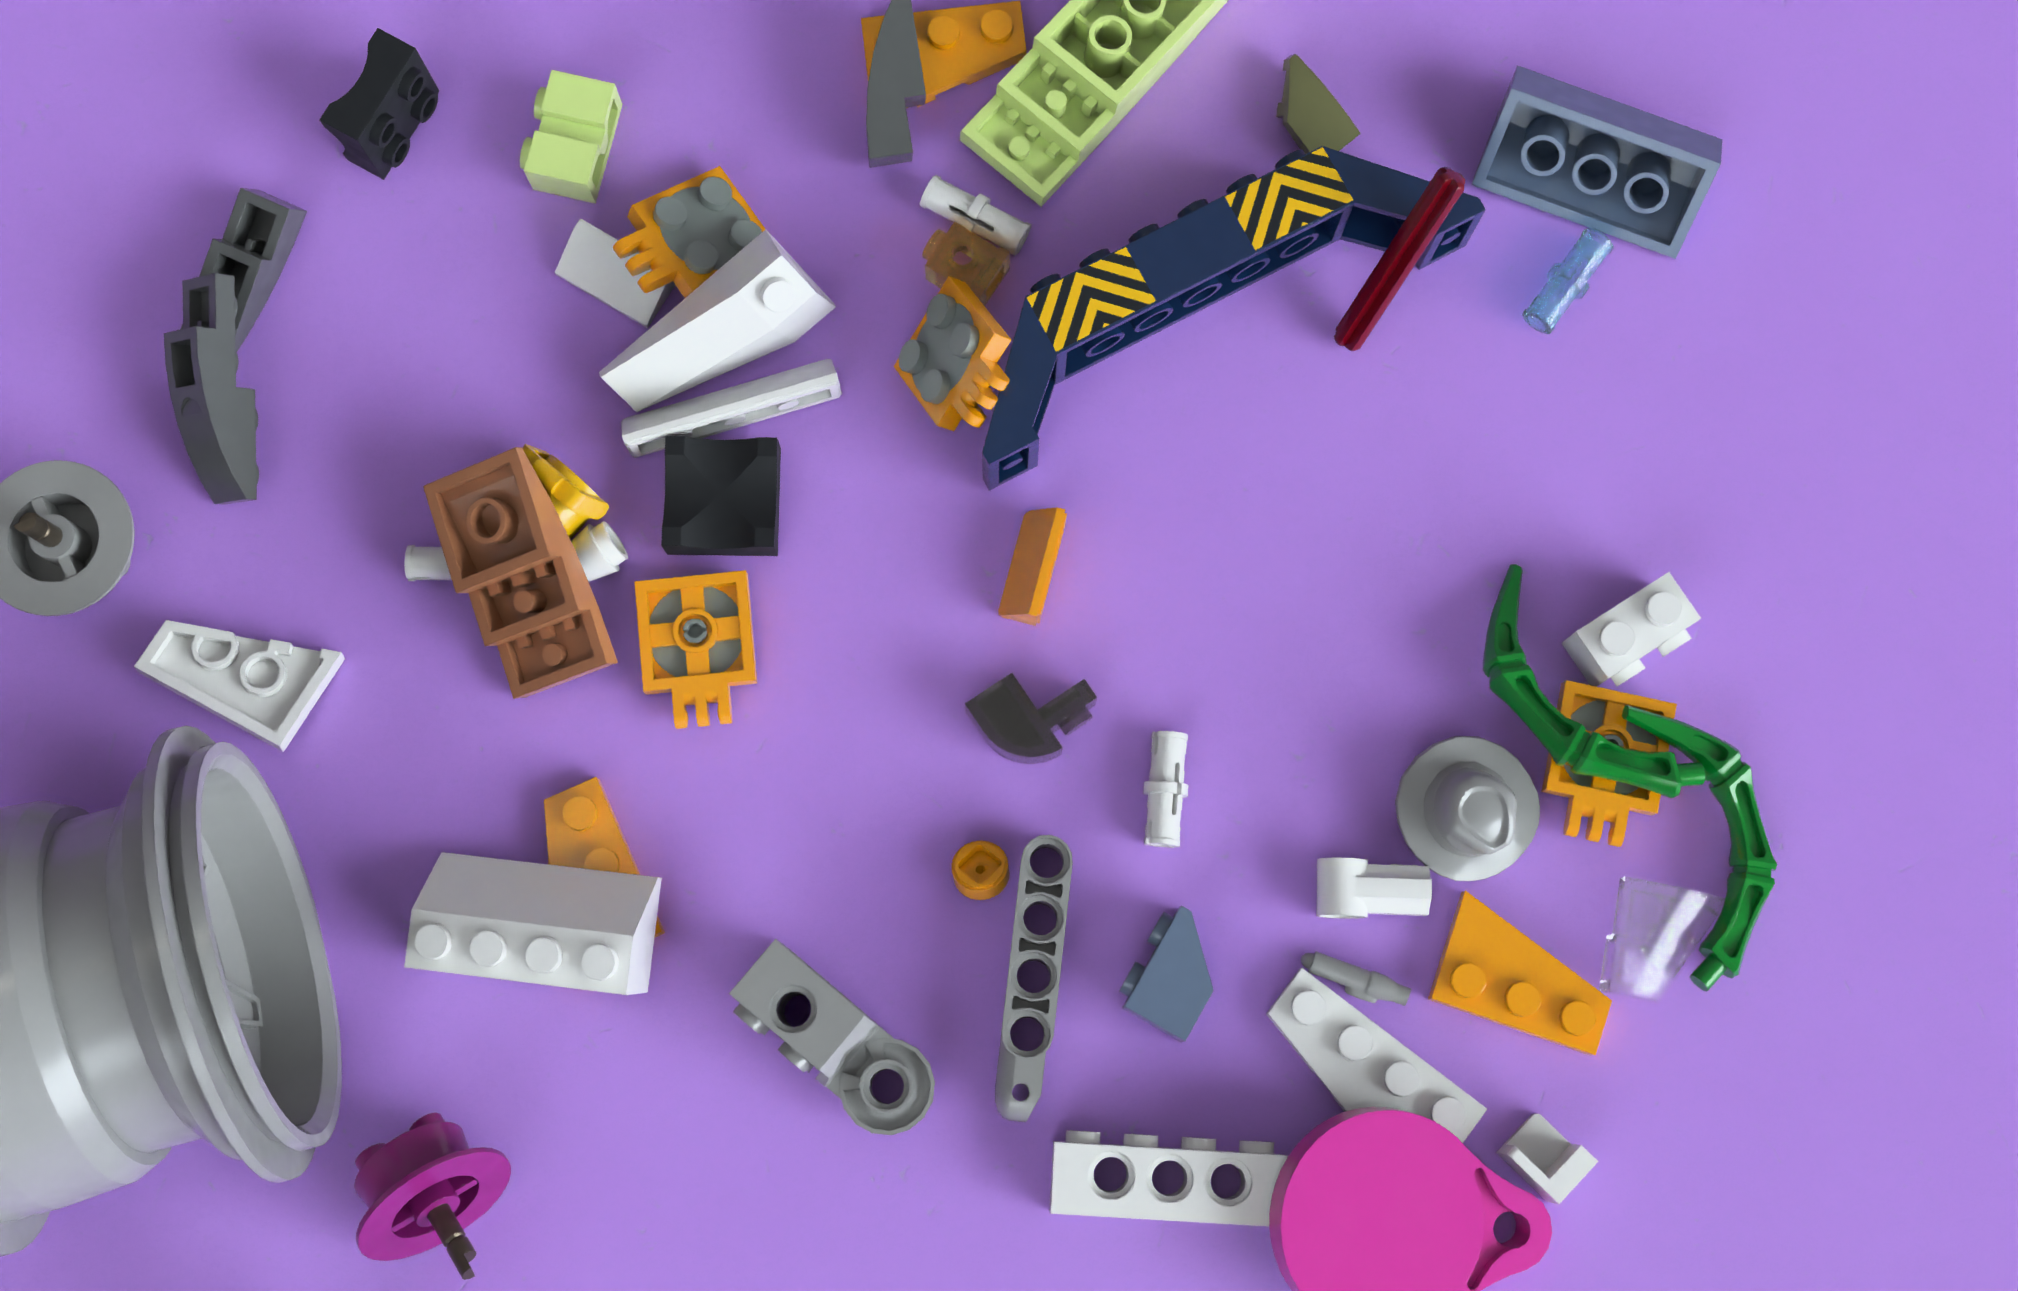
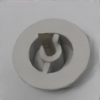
(61, 537)

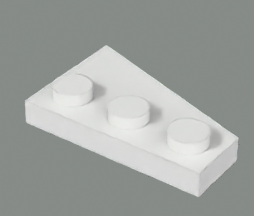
(241, 679)

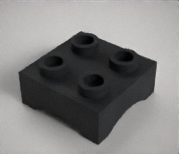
(383, 106)
(721, 496)

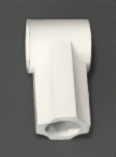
(1354, 889)

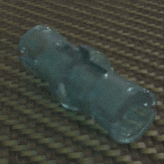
(1568, 280)

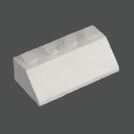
(535, 924)

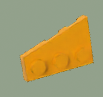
(960, 43)

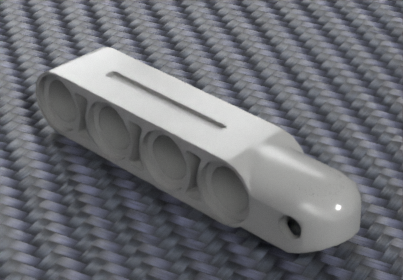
(1015, 1064)

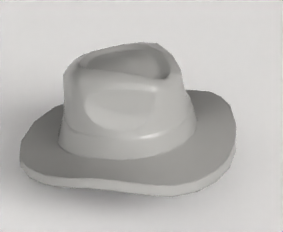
(1467, 808)

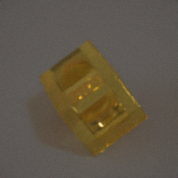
(981, 274)

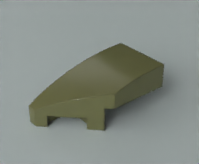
(1312, 111)

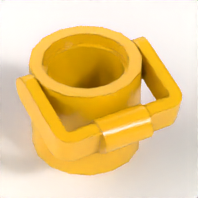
(569, 494)

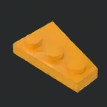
(586, 832)
(1514, 982)

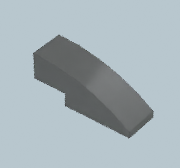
(893, 85)
(254, 252)

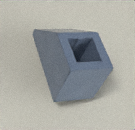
(1175, 980)

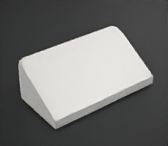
(597, 270)

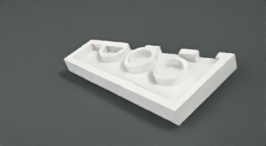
(1363, 1061)

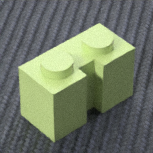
(573, 136)

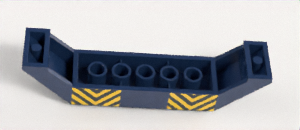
(1191, 266)

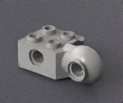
(834, 1040)

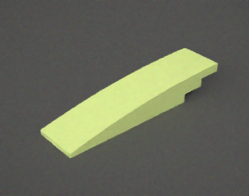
(1079, 86)

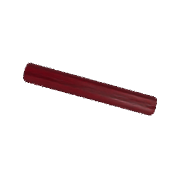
(1400, 258)

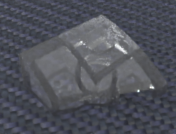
(1653, 936)

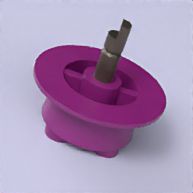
(426, 1192)

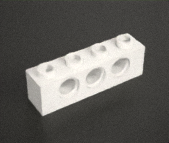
(1076, 1192)

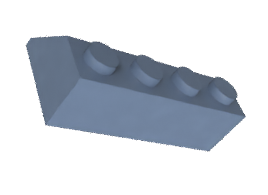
(1598, 162)

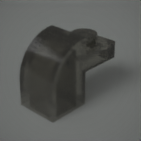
(1018, 729)

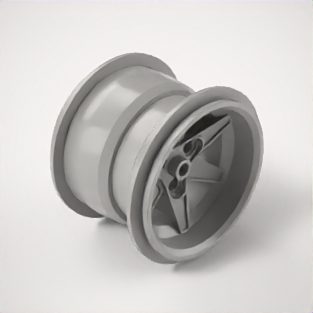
(158, 986)

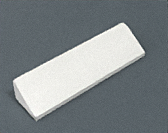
(732, 407)

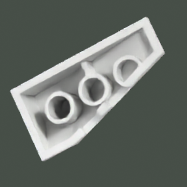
(732, 318)

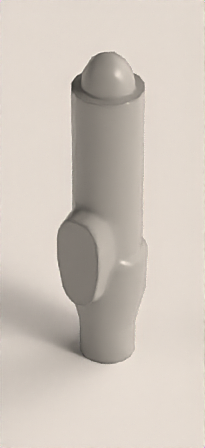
(1357, 981)

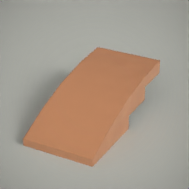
(519, 573)

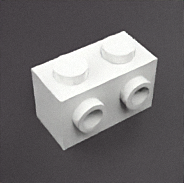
(1630, 630)

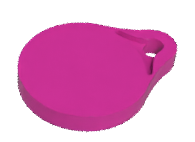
(1397, 1208)

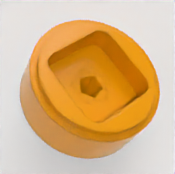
(980, 870)

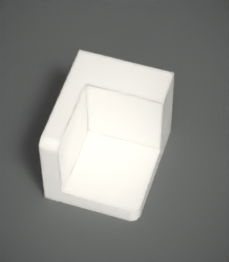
(1546, 1159)

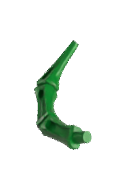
(1562, 737)
(1749, 851)

